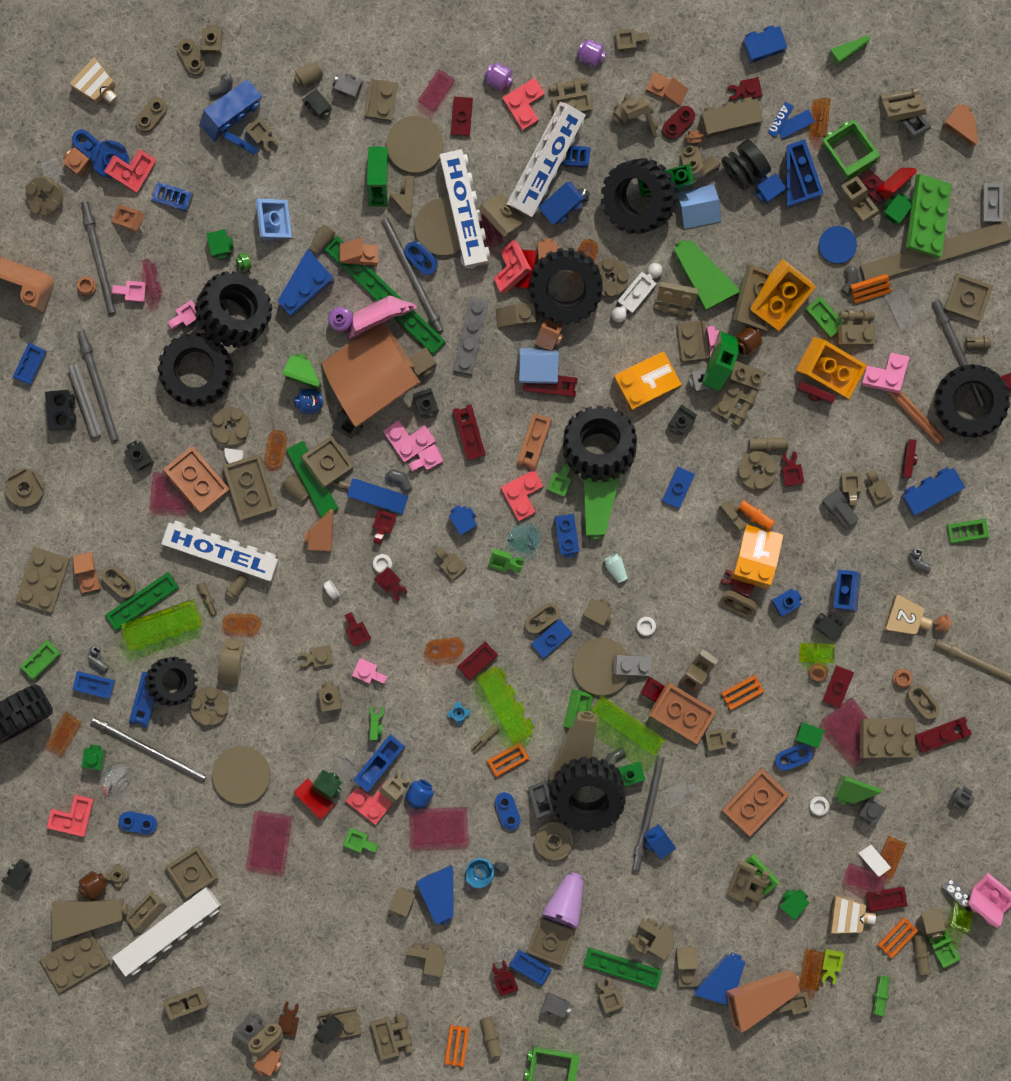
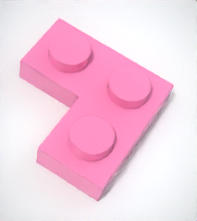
(888, 379)
(407, 445)

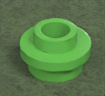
(243, 262)

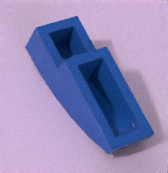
(377, 496)
(379, 762)

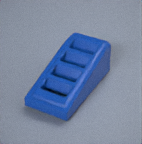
(584, 164)
(186, 202)

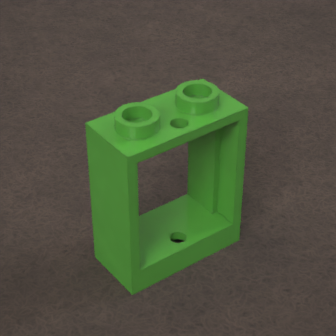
(861, 165)
(532, 1057)

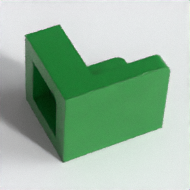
(809, 734)

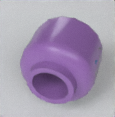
(591, 53)
(498, 76)
(336, 315)

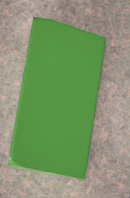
(578, 702)

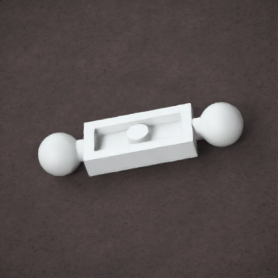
(636, 292)

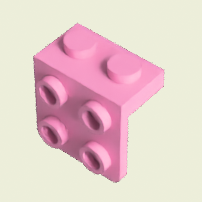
(990, 899)

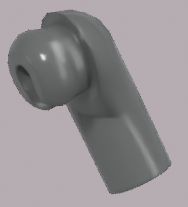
(224, 86)
(852, 275)
(398, 476)
(917, 562)
(95, 659)
(615, 755)

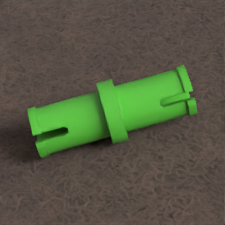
(881, 995)

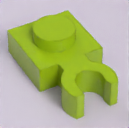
(832, 962)

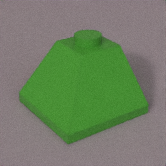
(301, 371)
(853, 791)

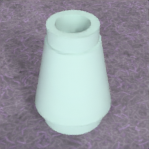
(616, 567)

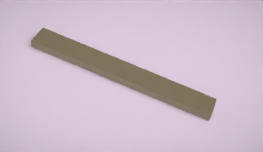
(952, 247)

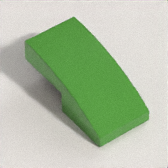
(944, 950)

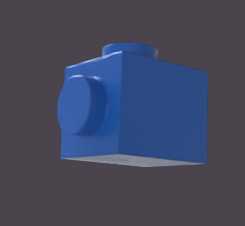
(769, 188)
(463, 519)
(787, 601)
(659, 842)

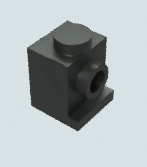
(317, 104)
(422, 396)
(685, 413)
(341, 425)
(144, 459)
(828, 626)
(17, 874)
(328, 1029)

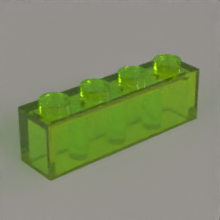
(162, 624)
(505, 705)
(627, 724)

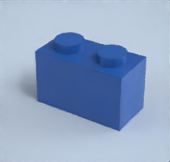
(764, 44)
(562, 203)
(847, 591)

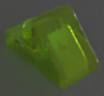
(816, 652)
(960, 918)

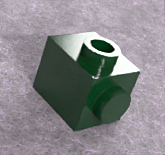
(327, 785)

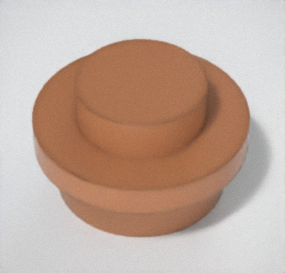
(694, 136)
(86, 286)
(942, 623)
(818, 671)
(902, 678)

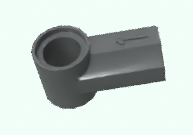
(838, 506)

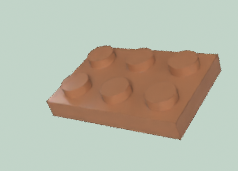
(196, 480)
(682, 713)
(755, 802)

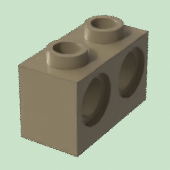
(186, 1002)

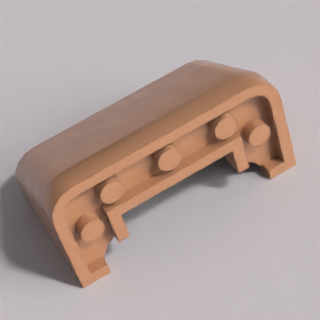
(36, 284)

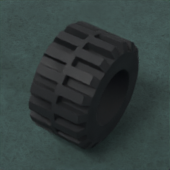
(186, 677)

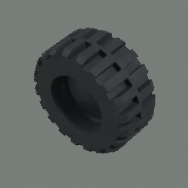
(616, 196)
(245, 293)
(566, 311)
(195, 395)
(998, 400)
(599, 422)
(23, 712)
(592, 814)

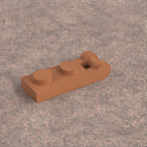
(534, 441)

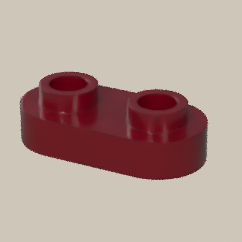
(679, 122)

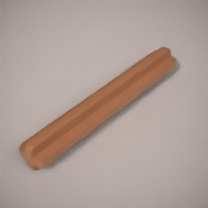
(917, 416)

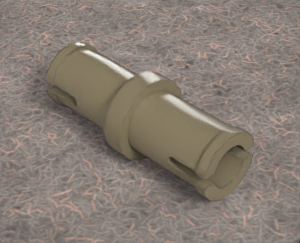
(768, 443)
(922, 954)
(491, 1036)

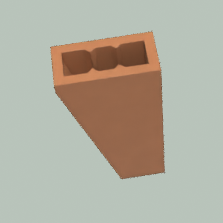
(760, 998)

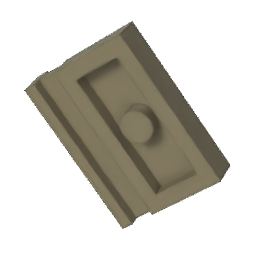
(381, 99)
(693, 341)
(348, 1017)

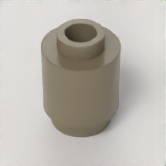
(308, 74)

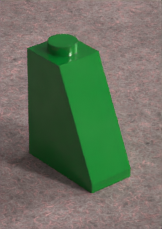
(377, 176)

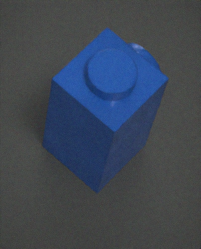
(567, 535)

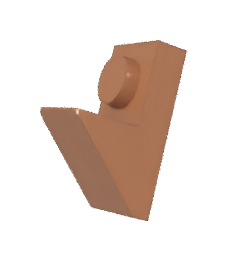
(667, 89)
(128, 218)
(358, 253)
(86, 572)

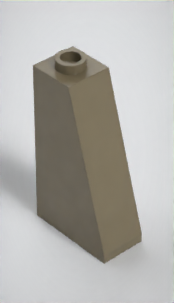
(577, 742)
(80, 916)

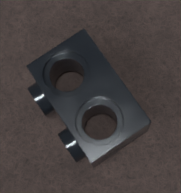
(55, 411)

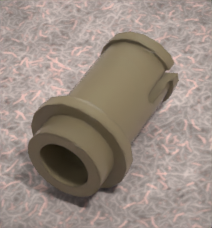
(978, 342)
(236, 586)

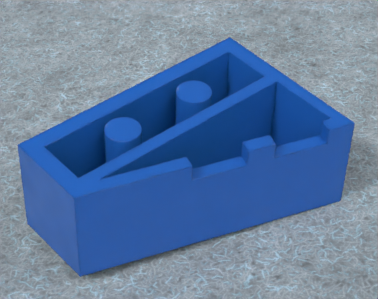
(230, 109)
(801, 175)
(305, 284)

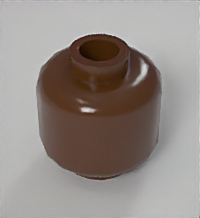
(749, 340)
(92, 885)

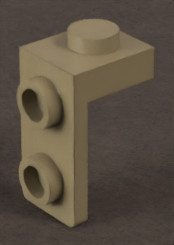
(639, 107)
(746, 375)

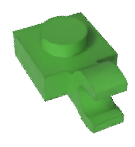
(560, 482)
(502, 561)
(376, 728)
(358, 840)

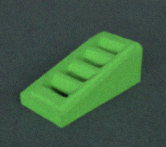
(843, 52)
(984, 530)

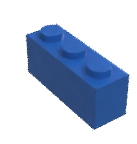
(932, 491)

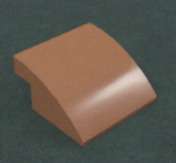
(370, 373)

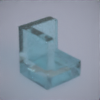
(524, 538)

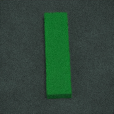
(321, 496)
(142, 601)
(622, 968)

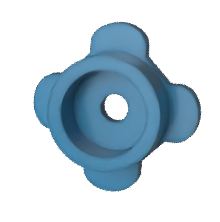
(458, 718)

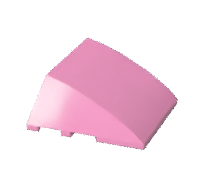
(378, 313)

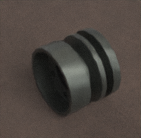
(749, 162)

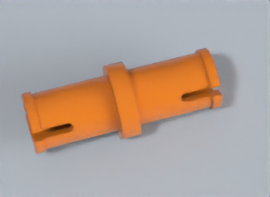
(756, 515)

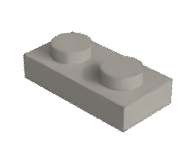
(992, 203)
(632, 665)

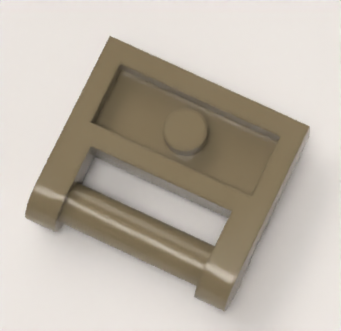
(903, 109)

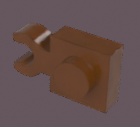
(288, 1022)

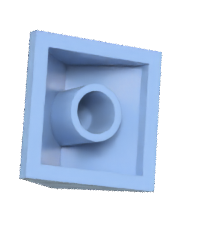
(699, 206)
(273, 219)
(538, 365)

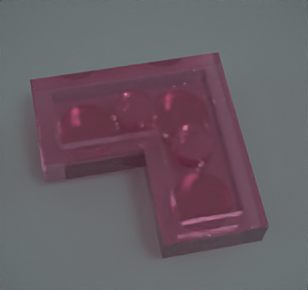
(162, 498)

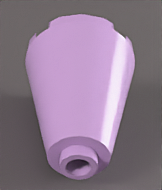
(566, 901)

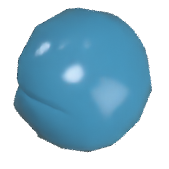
(476, 880)

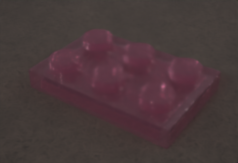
(845, 729)
(439, 827)
(269, 841)

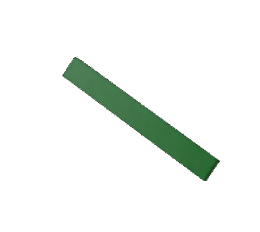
(378, 290)

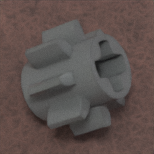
(962, 798)

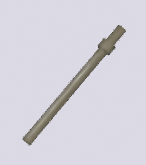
(954, 651)

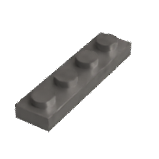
(471, 335)

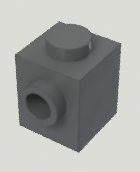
(870, 811)

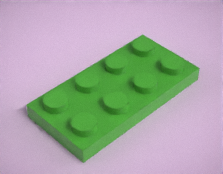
(928, 216)

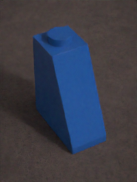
(439, 894)
(721, 978)

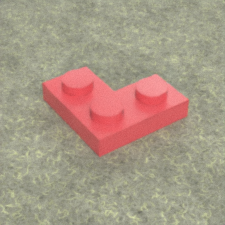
(519, 101)
(133, 174)
(515, 269)
(517, 492)
(371, 807)
(75, 821)

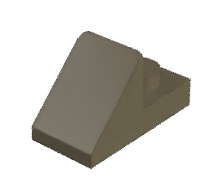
(405, 201)
(687, 966)

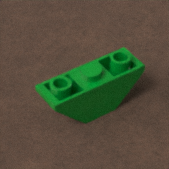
(681, 176)
(721, 361)

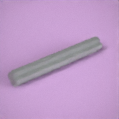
(84, 400)

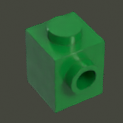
(897, 208)
(220, 244)
(94, 757)
(632, 773)
(794, 902)

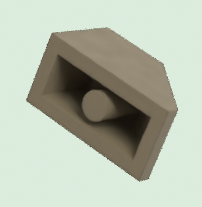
(516, 315)

